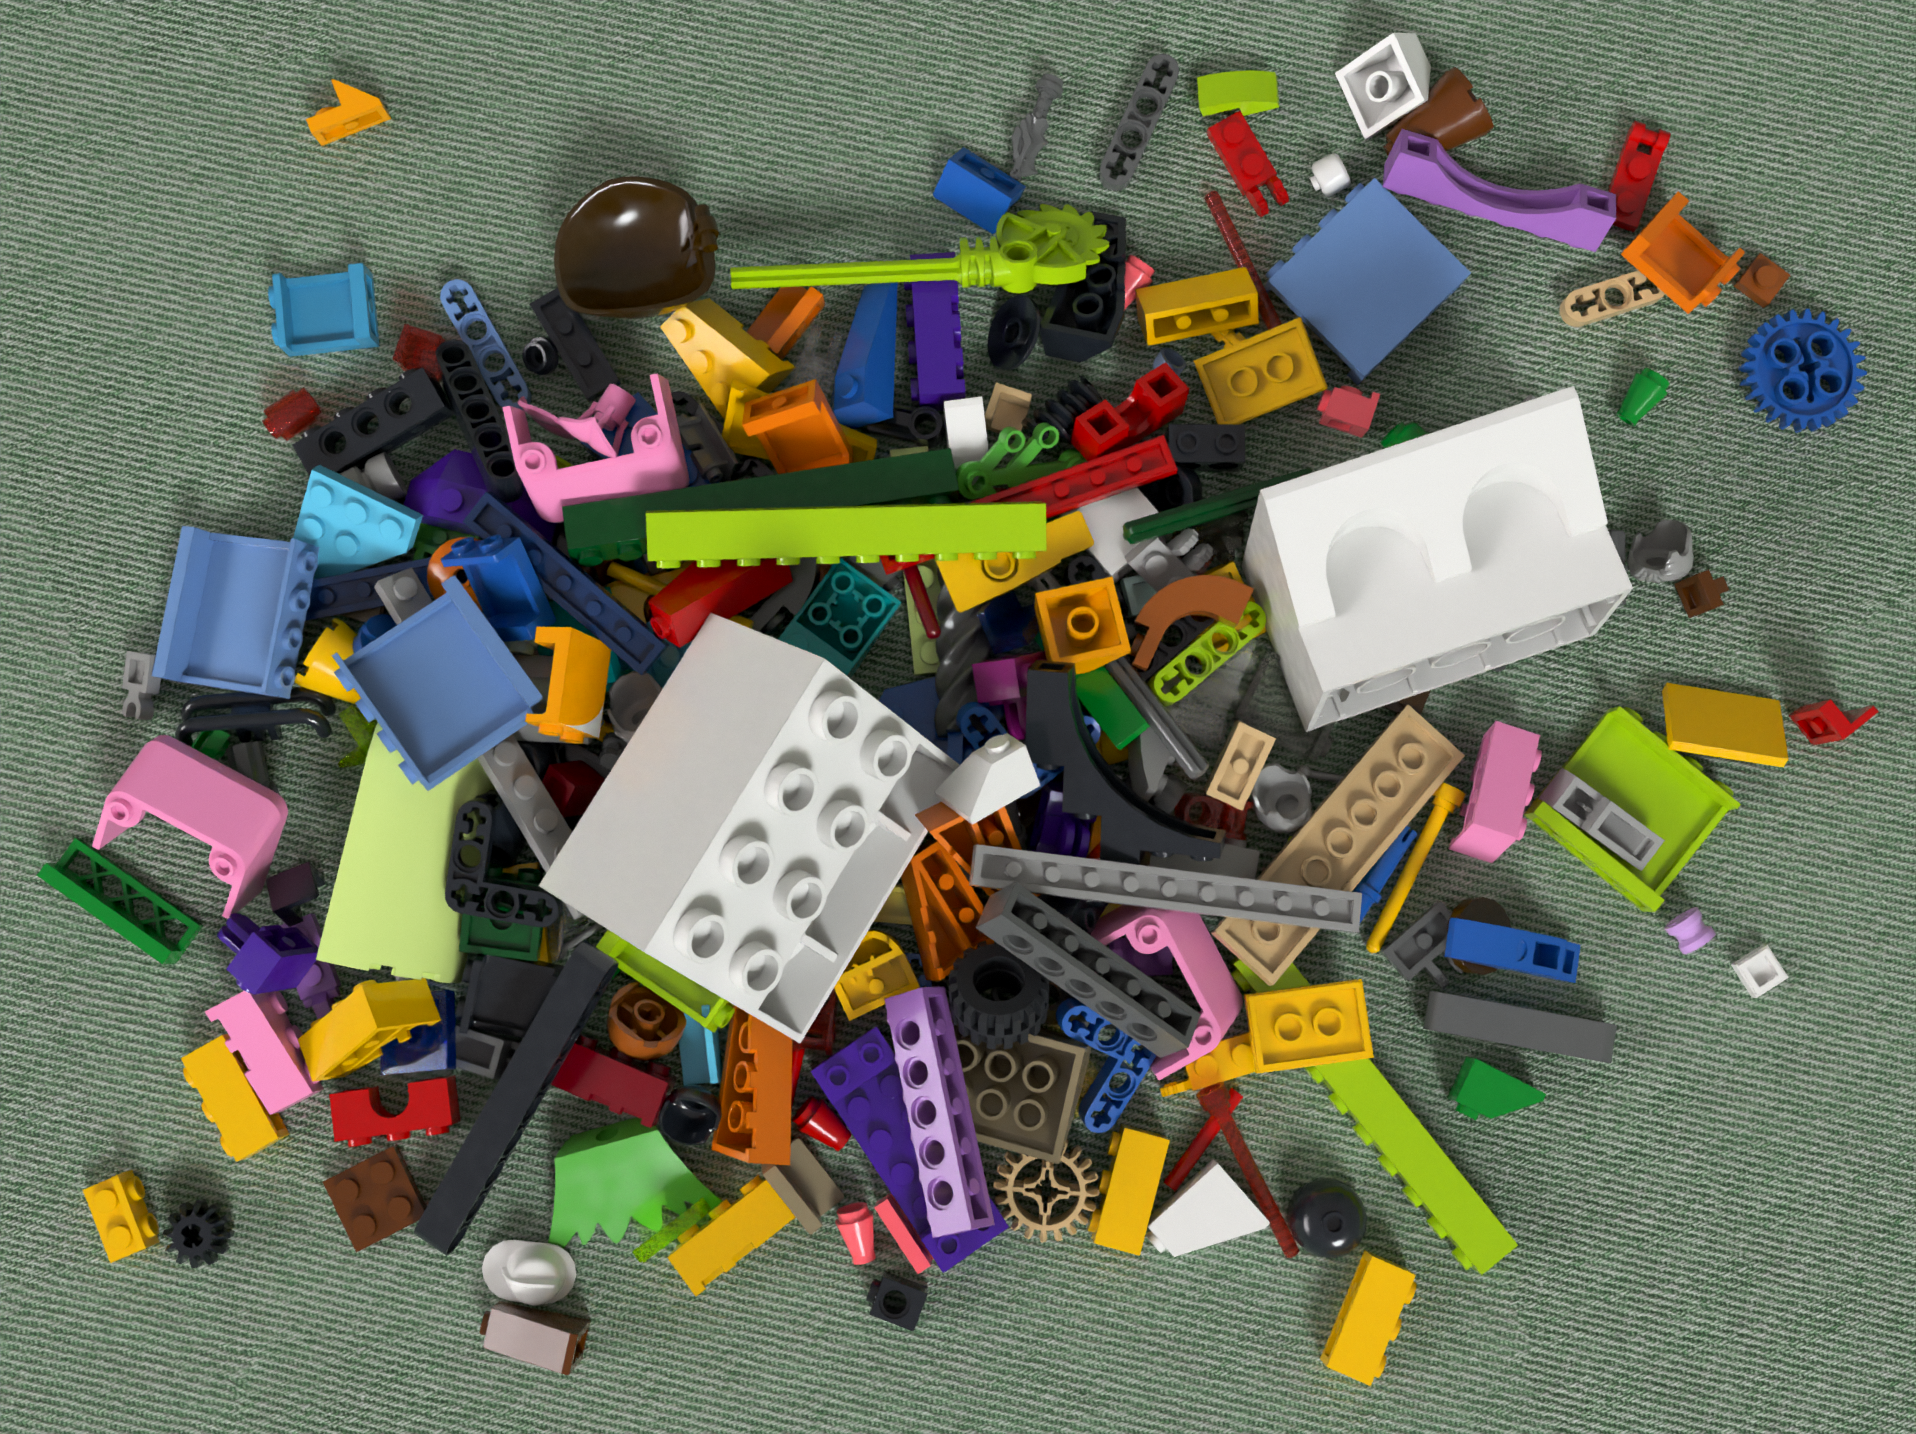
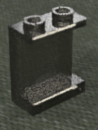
(1271, 709)

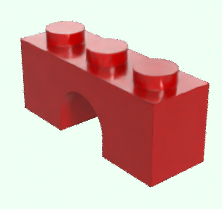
(1152, 404)
(360, 1114)

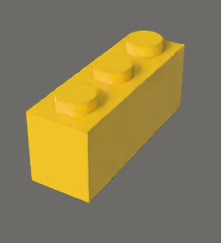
(1197, 306)
(231, 1100)
(1128, 1189)
(1368, 1318)

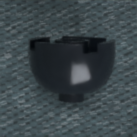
(1327, 1218)

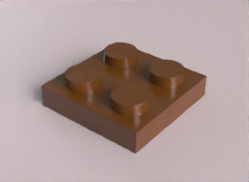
(376, 1198)

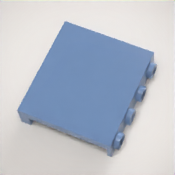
(1366, 278)
(236, 612)
(441, 687)

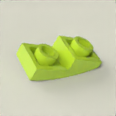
(1246, 90)

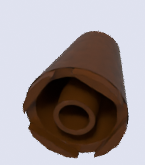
(1449, 114)

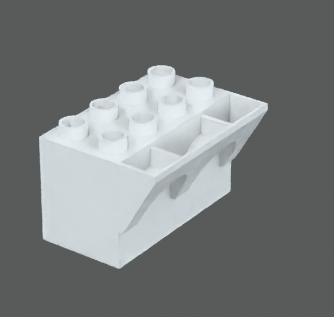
(1434, 559)
(753, 824)

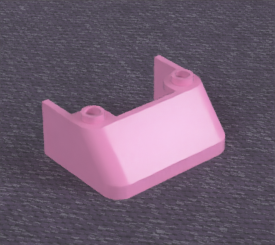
(653, 467)
(205, 801)
(1199, 962)

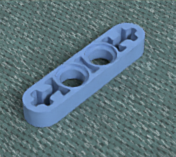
(483, 347)

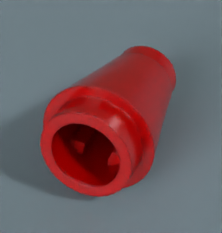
(821, 1123)

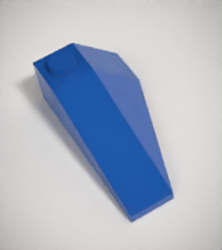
(867, 366)

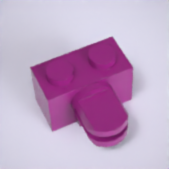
(1005, 683)

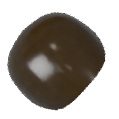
(635, 250)

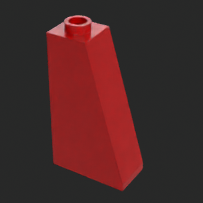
(722, 590)

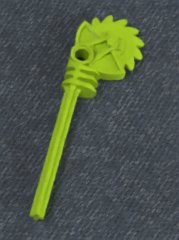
(1027, 250)

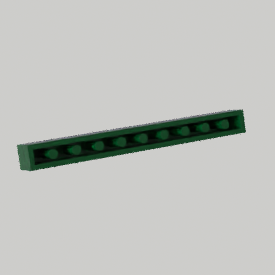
(618, 525)

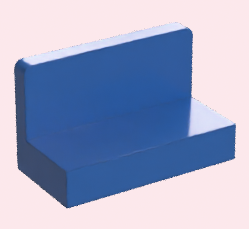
(977, 189)

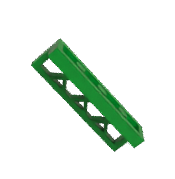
(113, 914)

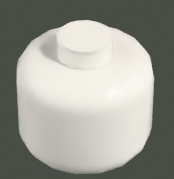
(1330, 175)

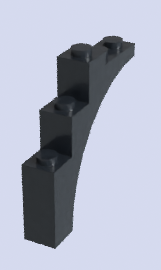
(1091, 788)

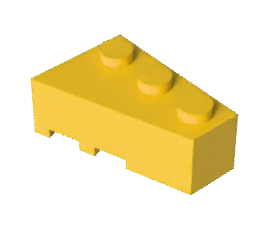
(720, 351)
(363, 1024)
(729, 1234)

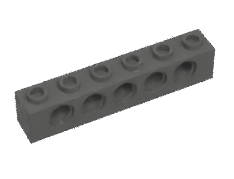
(1088, 970)

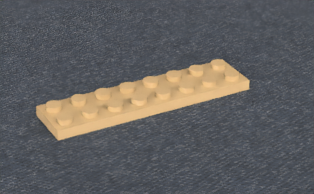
(1347, 834)

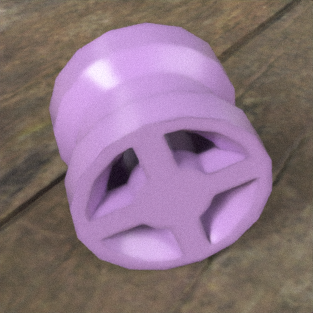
(1690, 930)

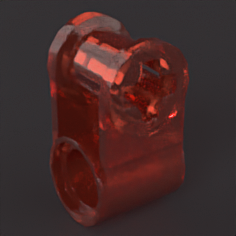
(1215, 814)
(824, 1025)

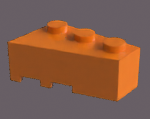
(941, 909)

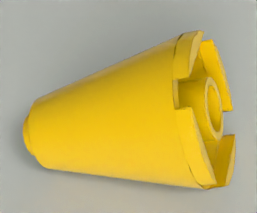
(321, 664)

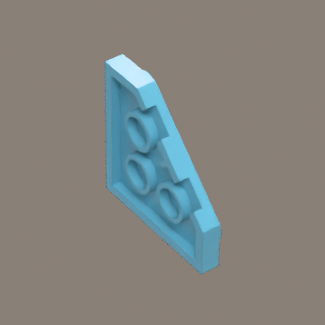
(352, 524)

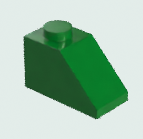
(1490, 1091)

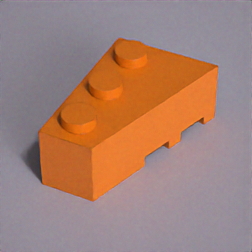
(959, 835)

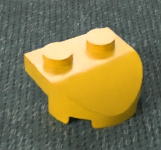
(873, 974)

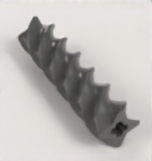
(957, 648)

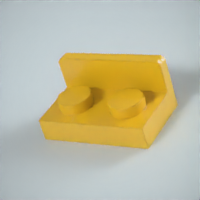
(122, 1215)

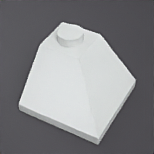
(1386, 82)
(989, 779)

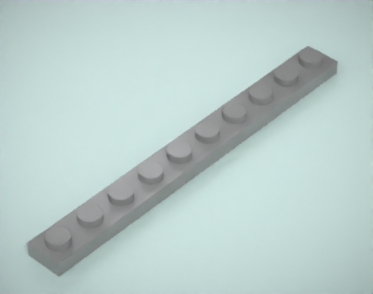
(505, 762)
(1166, 888)

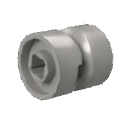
(379, 476)

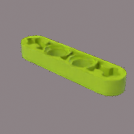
(1208, 655)

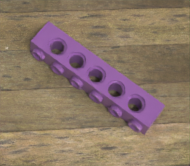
(939, 1111)

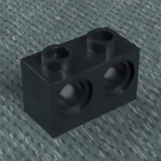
(1207, 446)

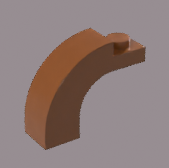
(1195, 595)

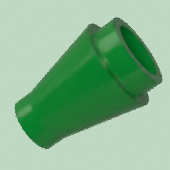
(1643, 394)

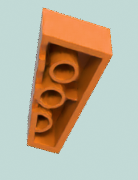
(755, 1093)

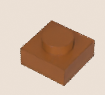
(1762, 280)

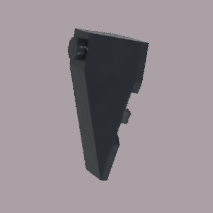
(1089, 312)

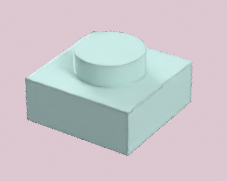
(1136, 593)

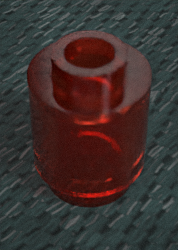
(291, 414)

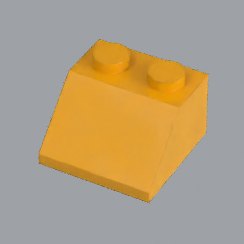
(1082, 624)

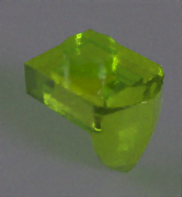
(362, 733)

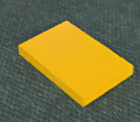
(1261, 373)
(1724, 725)
(1308, 1026)

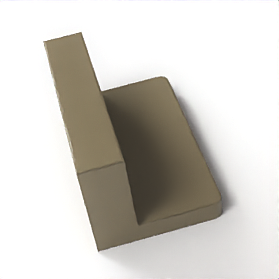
(804, 1186)

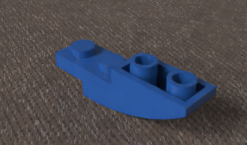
(1512, 949)

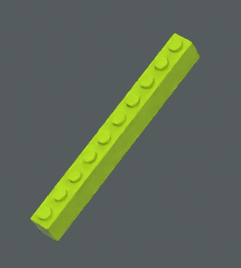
(845, 531)
(1403, 1146)

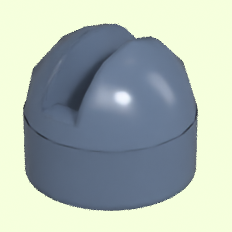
(1172, 358)

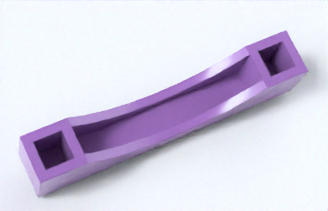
(1566, 214)

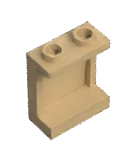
(1239, 765)

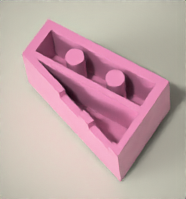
(1498, 792)
(268, 1048)

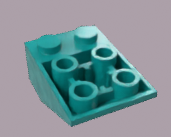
(842, 618)

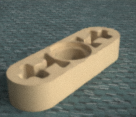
(1624, 283)

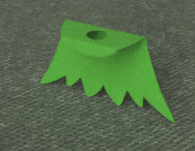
(618, 1175)

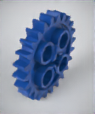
(1835, 366)

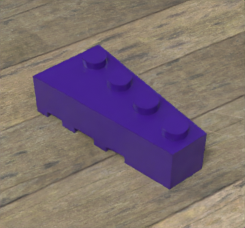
(937, 339)

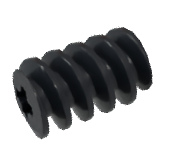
(1062, 414)

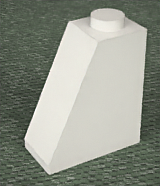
(965, 433)
(1204, 1214)

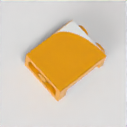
(575, 685)

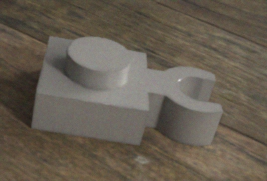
(141, 685)

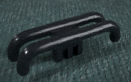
(254, 714)

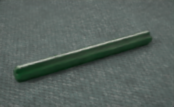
(1200, 511)

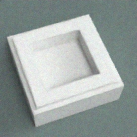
(1759, 971)

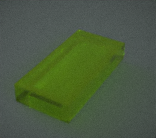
(671, 1230)

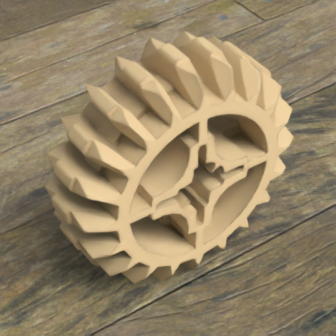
(1064, 1190)

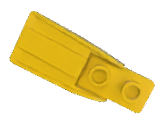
(978, 581)

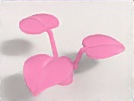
(608, 412)

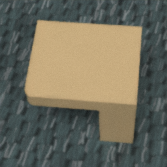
(1007, 408)

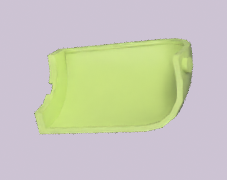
(395, 871)

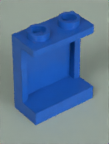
(503, 585)

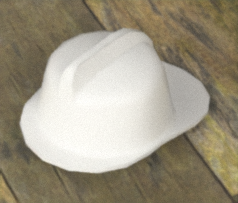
(529, 1271)

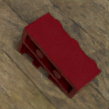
(615, 1080)

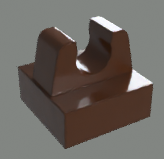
(1701, 593)

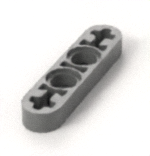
(1139, 122)

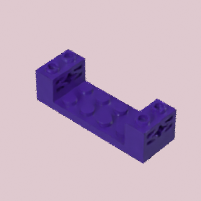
(868, 1096)

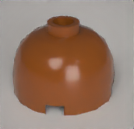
(643, 1023)

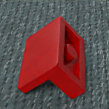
(1825, 723)

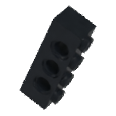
(427, 410)

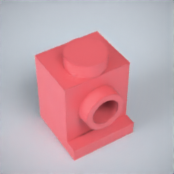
(1347, 410)

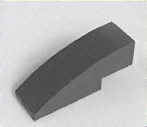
(484, 1052)

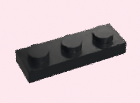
(575, 345)

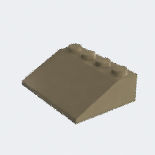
(1024, 1093)

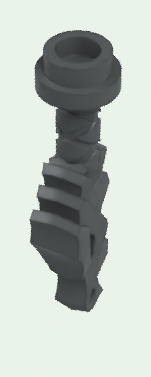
(1029, 137)

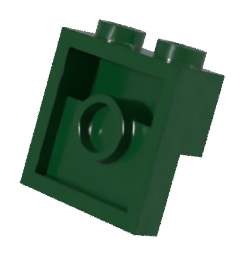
(499, 937)

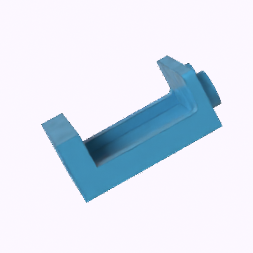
(324, 312)

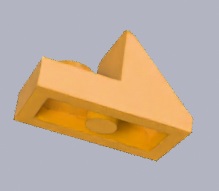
(355, 114)

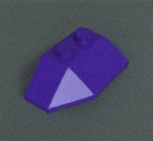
(452, 489)

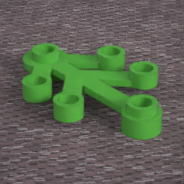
(1018, 469)

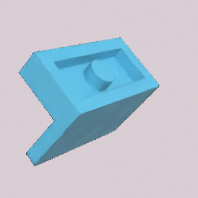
(700, 1052)

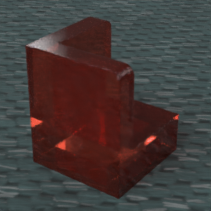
(417, 349)

